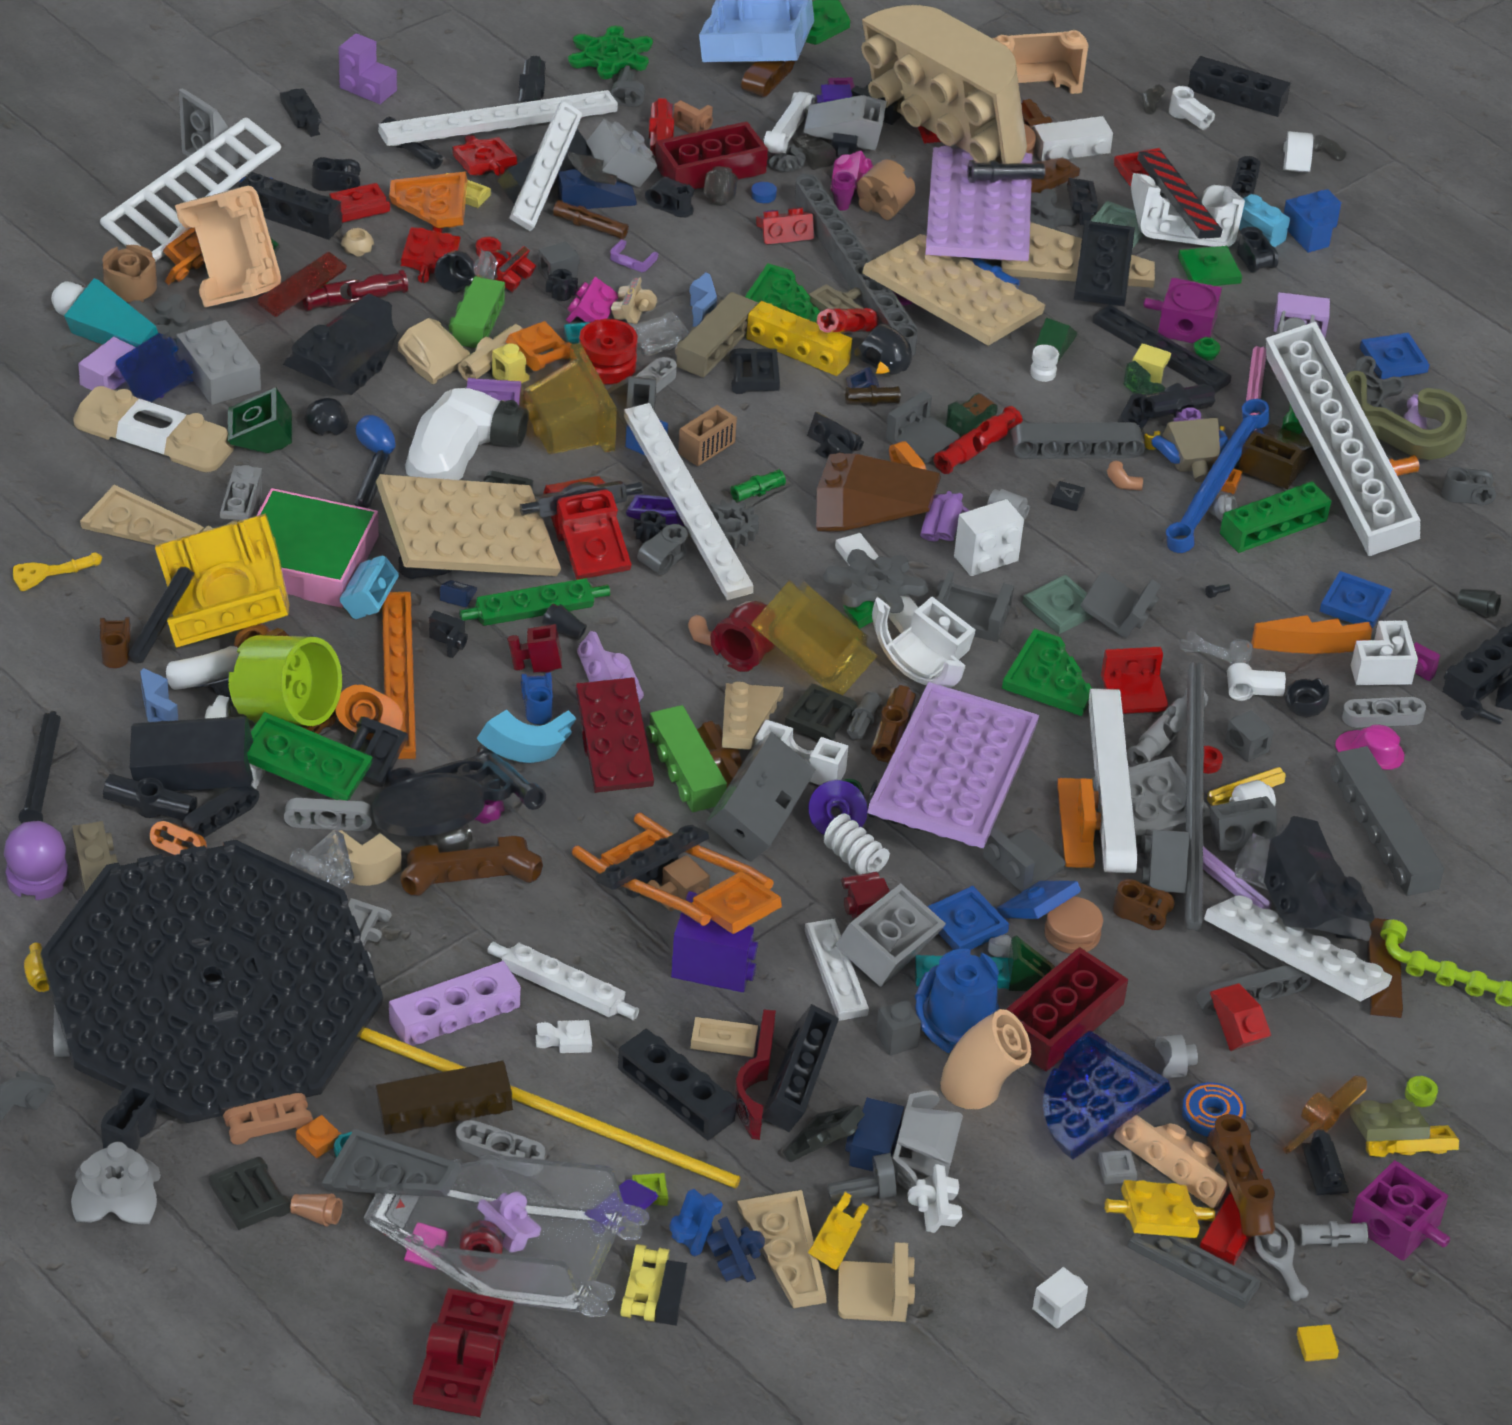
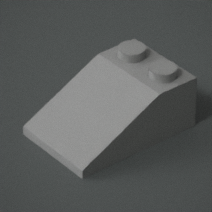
(201, 125)
(889, 934)

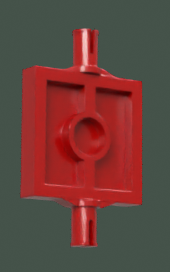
(484, 155)
(425, 248)

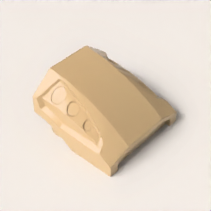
(431, 350)

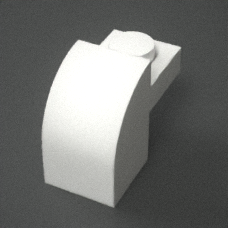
(1298, 152)

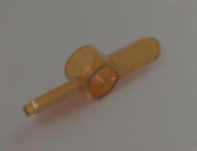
(1324, 1111)

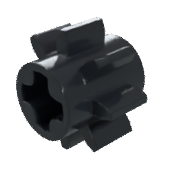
(561, 284)
(649, 525)

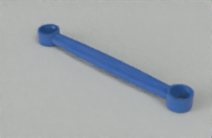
(1217, 476)

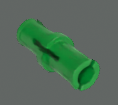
(758, 485)

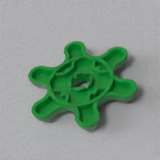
(610, 52)

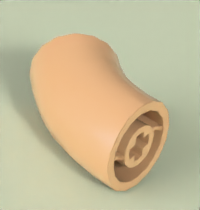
(985, 1060)

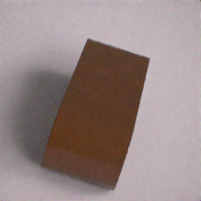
(765, 76)

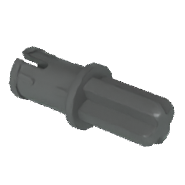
(863, 715)

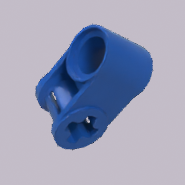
(537, 697)

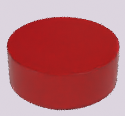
(487, 244)
(1212, 760)

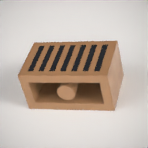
(707, 435)

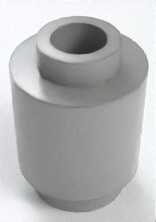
(1017, 501)

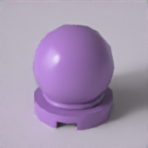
(35, 860)

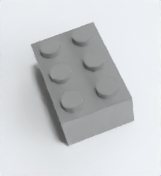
(219, 362)

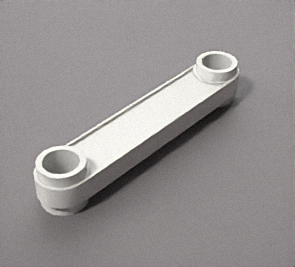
(778, 138)

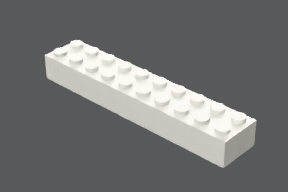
(1343, 439)

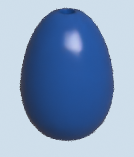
(375, 434)

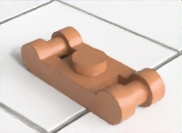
(267, 1117)

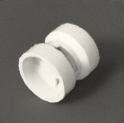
(1044, 363)

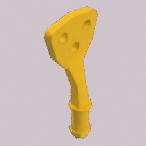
(31, 574)

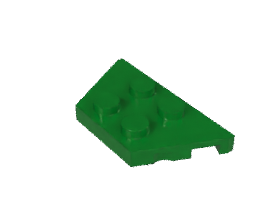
(829, 20)

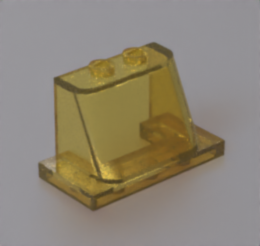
(572, 407)
(815, 636)

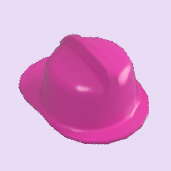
(1380, 740)

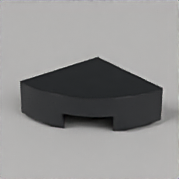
(832, 445)

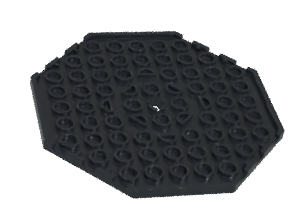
(136, 994)

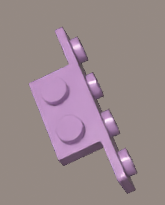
(603, 664)

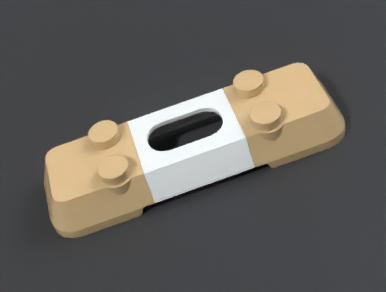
(186, 441)

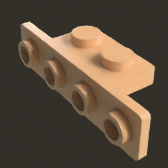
(1176, 1157)

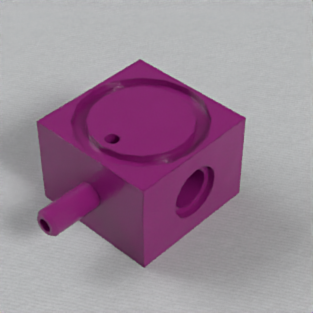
(1187, 310)
(1401, 1211)

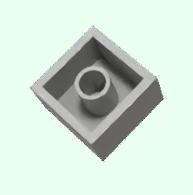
(622, 152)

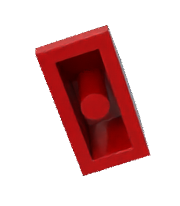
(1240, 1017)

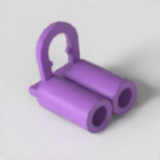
(943, 517)

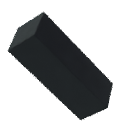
(671, 1292)

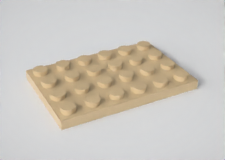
(954, 290)
(466, 526)

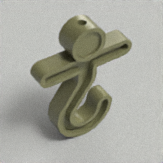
(1409, 437)

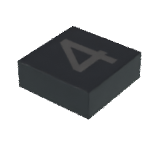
(1068, 496)

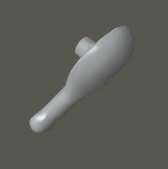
(1278, 1251)

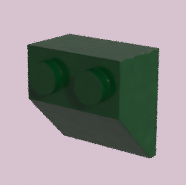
(261, 422)

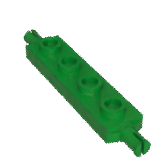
(533, 601)

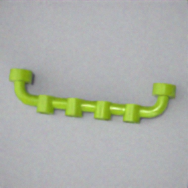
(1417, 962)

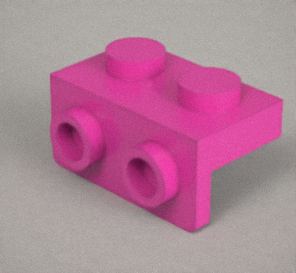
(854, 164)
(593, 301)

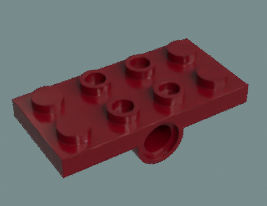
(614, 735)
(463, 1352)

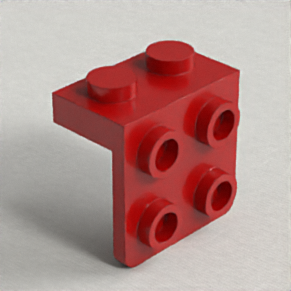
(1137, 676)

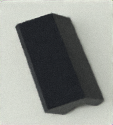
(193, 753)

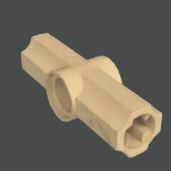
(481, 360)

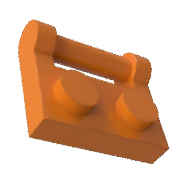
(537, 340)

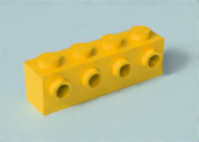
(798, 338)

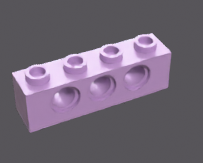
(454, 1004)

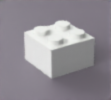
(988, 537)

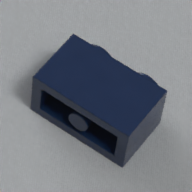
(875, 1133)

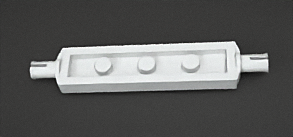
(564, 980)

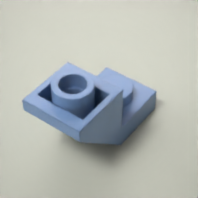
(702, 298)
(156, 697)

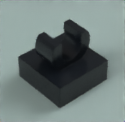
(844, 144)

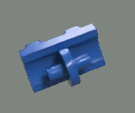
(695, 1220)

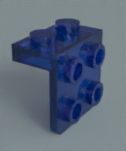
(154, 368)

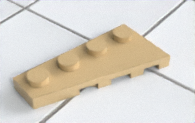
(136, 519)
(746, 711)
(788, 1238)

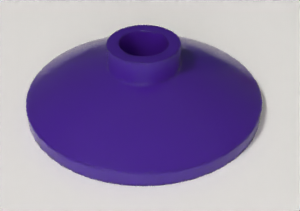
(838, 795)

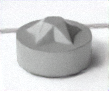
(1000, 946)

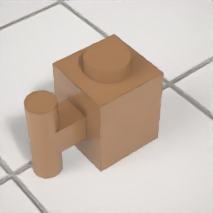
(682, 877)

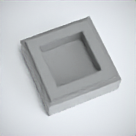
(1117, 1166)

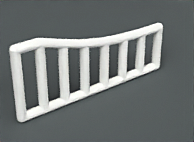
(188, 166)

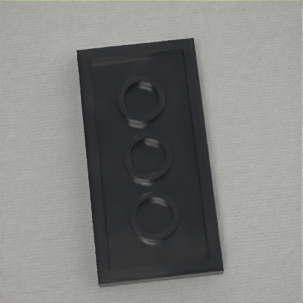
(1104, 263)

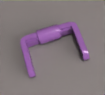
(630, 262)

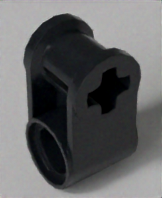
(333, 174)
(671, 195)
(1256, 250)

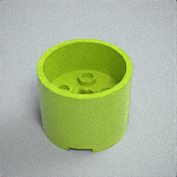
(286, 678)

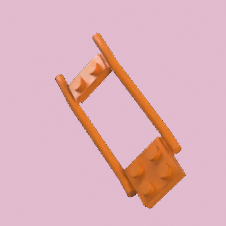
(730, 904)

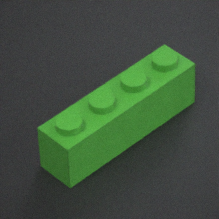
(686, 758)

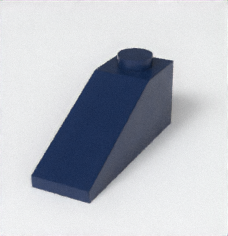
(580, 190)

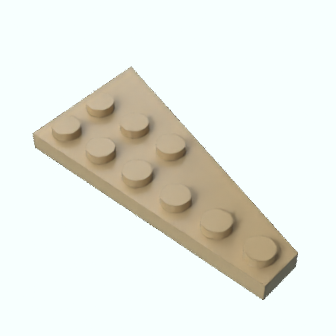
(1057, 255)

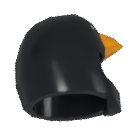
(888, 351)

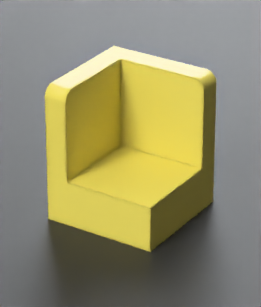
(1153, 361)

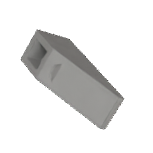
(243, 493)

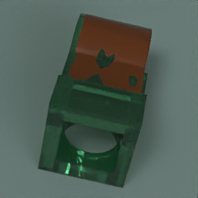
(970, 413)

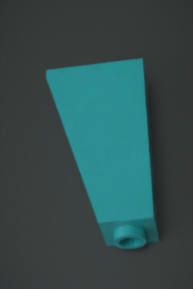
(104, 315)

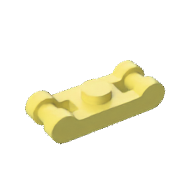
(644, 1283)

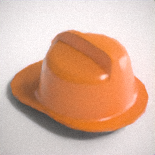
(369, 703)

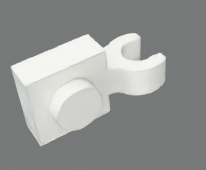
(569, 1036)

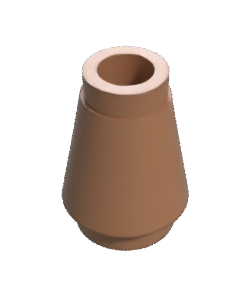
(319, 1208)

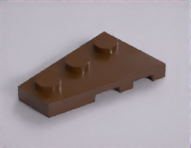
(1056, 173)

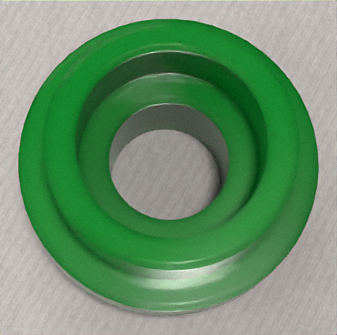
(1207, 348)

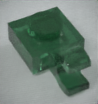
(1138, 380)

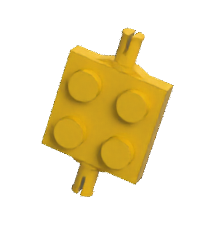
(1159, 1209)

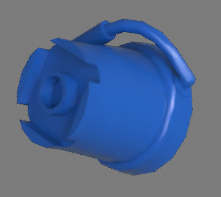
(960, 996)

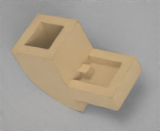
(374, 860)

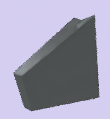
(632, 393)

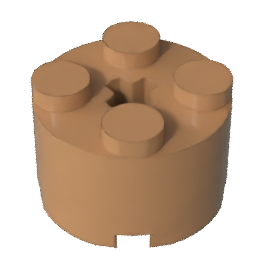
(885, 189)
(130, 272)

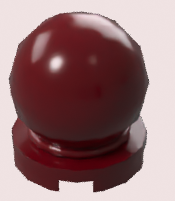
(739, 640)

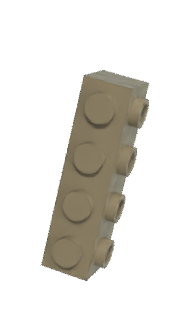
(715, 335)
(92, 851)

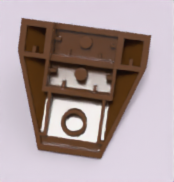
(869, 491)

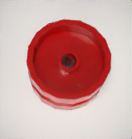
(610, 348)

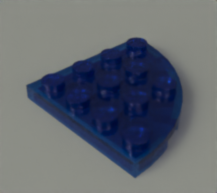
(1096, 1093)

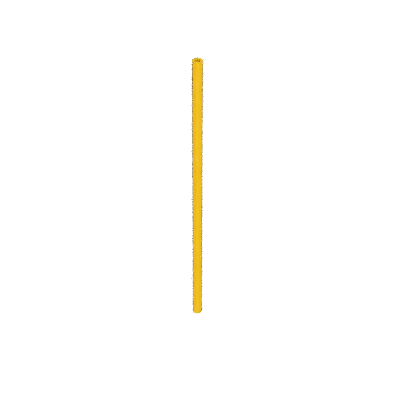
(563, 1113)

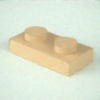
(724, 1037)

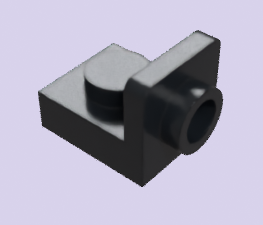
(448, 631)

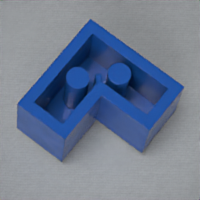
(1313, 218)

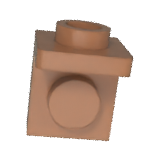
(692, 119)

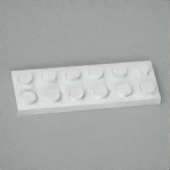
(1299, 948)

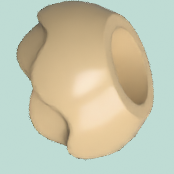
(357, 242)

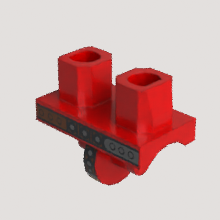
(508, 266)

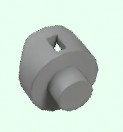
(1176, 1055)

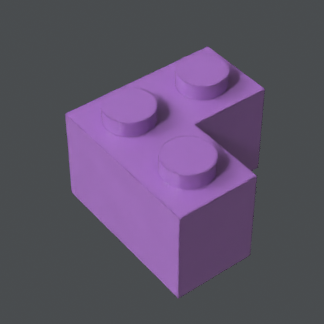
(361, 73)

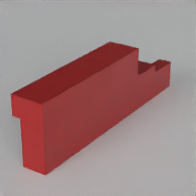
(1225, 1234)

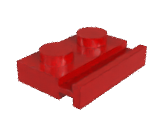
(361, 202)

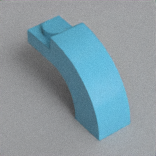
(523, 741)

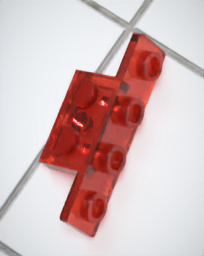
(302, 284)

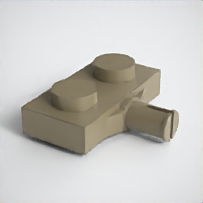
(829, 298)

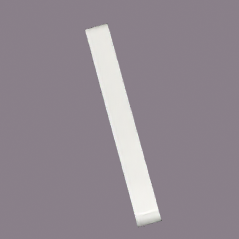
(1112, 781)

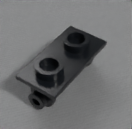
(823, 427)
(1324, 1165)

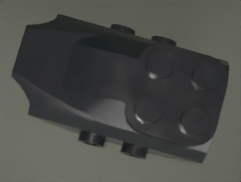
(348, 347)
(1312, 887)

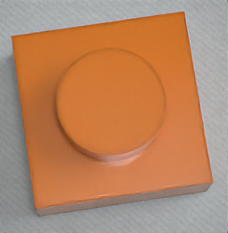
(318, 1136)

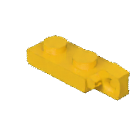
(1441, 1140)

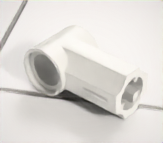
(1185, 106)
(1245, 682)

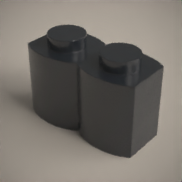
(131, 1117)

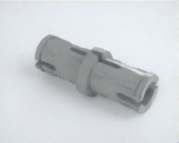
(1333, 1233)

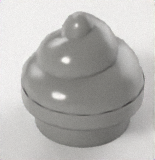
(1221, 505)

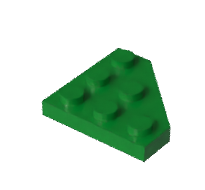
(779, 288)
(1048, 674)

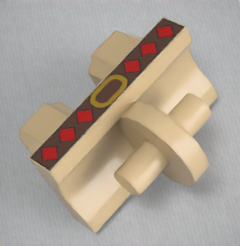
(633, 301)

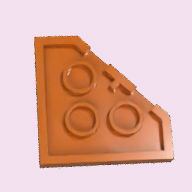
(432, 198)

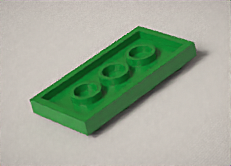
(307, 758)

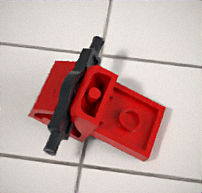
(587, 522)

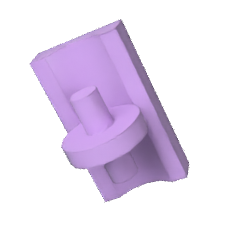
(511, 1218)

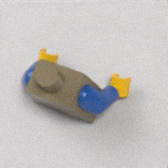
(1190, 445)

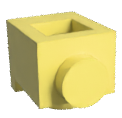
(509, 364)

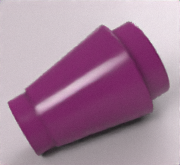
(843, 188)

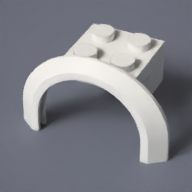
(929, 646)

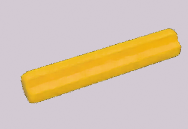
(1222, 794)

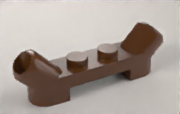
(430, 867)
(1249, 1189)

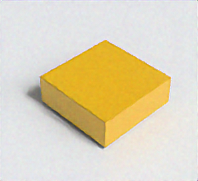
(1317, 1342)

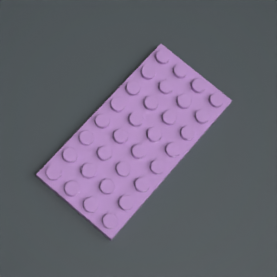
(978, 216)
(954, 765)

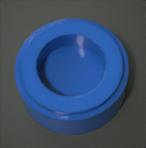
(763, 192)

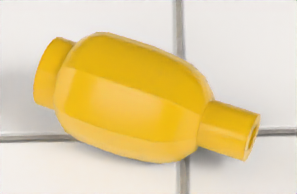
(34, 970)

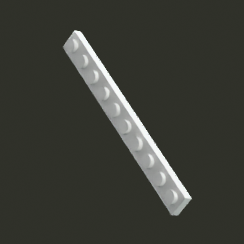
(492, 118)
(688, 502)

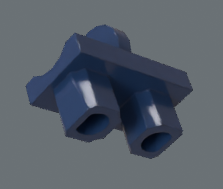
(747, 1244)

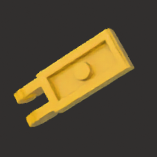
(837, 1233)

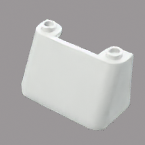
(1160, 219)

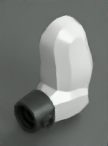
(456, 427)

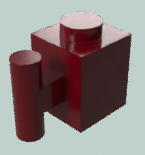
(541, 647)
(863, 892)

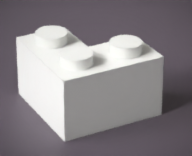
(1387, 658)

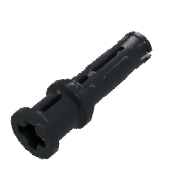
(420, 150)
(994, 171)

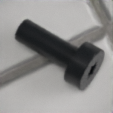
(1212, 591)

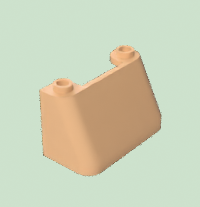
(1049, 57)
(232, 245)

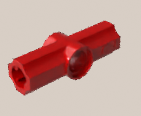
(661, 122)

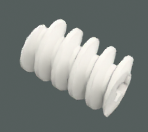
(855, 845)

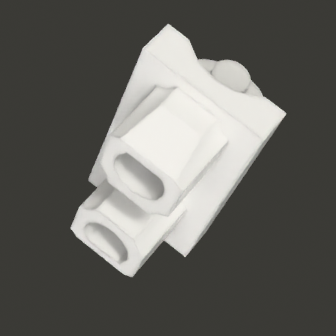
(932, 1198)

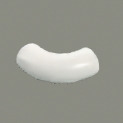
(201, 669)

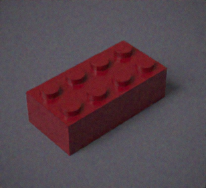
(694, 154)
(1068, 1004)

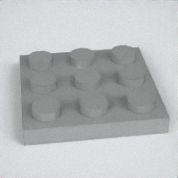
(1159, 797)

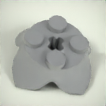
(117, 1183)

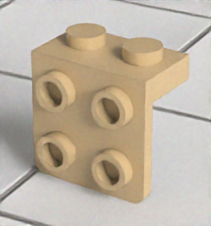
(877, 1289)

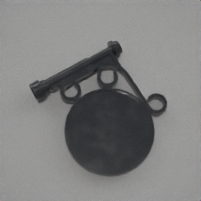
(444, 801)

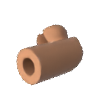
(1121, 479)
(699, 630)

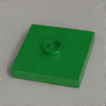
(1210, 266)

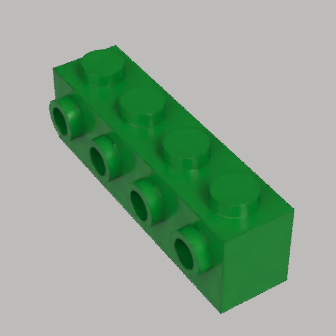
(1275, 517)

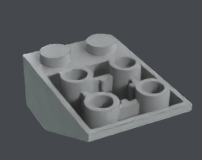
(850, 116)

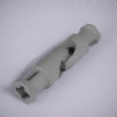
(1161, 732)

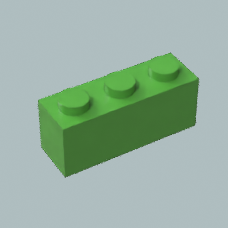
(478, 311)

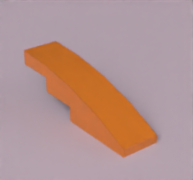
(1309, 637)

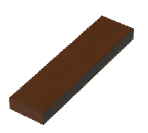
(1389, 1000)

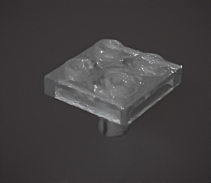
(326, 860)

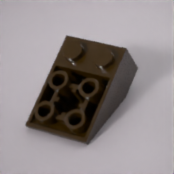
(1275, 455)

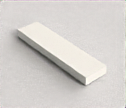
(836, 970)

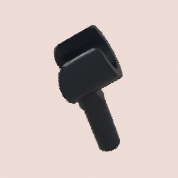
(1474, 707)

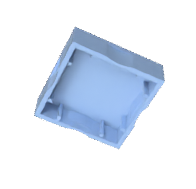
(756, 30)

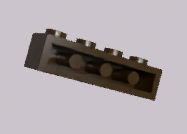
(444, 1097)

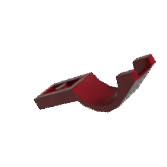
(753, 1072)

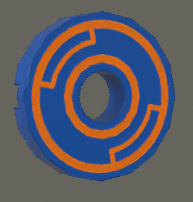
(1210, 1095)

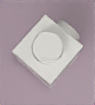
(1060, 1297)

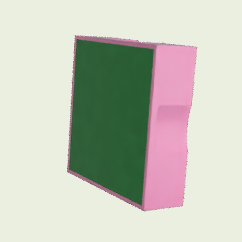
(319, 543)

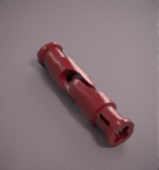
(375, 285)

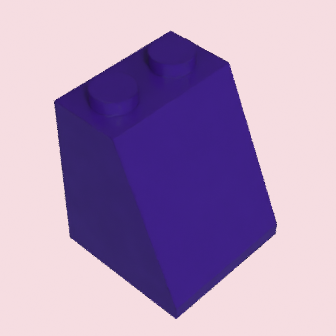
(713, 954)

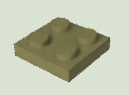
(1389, 1120)

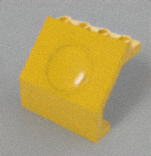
(233, 582)

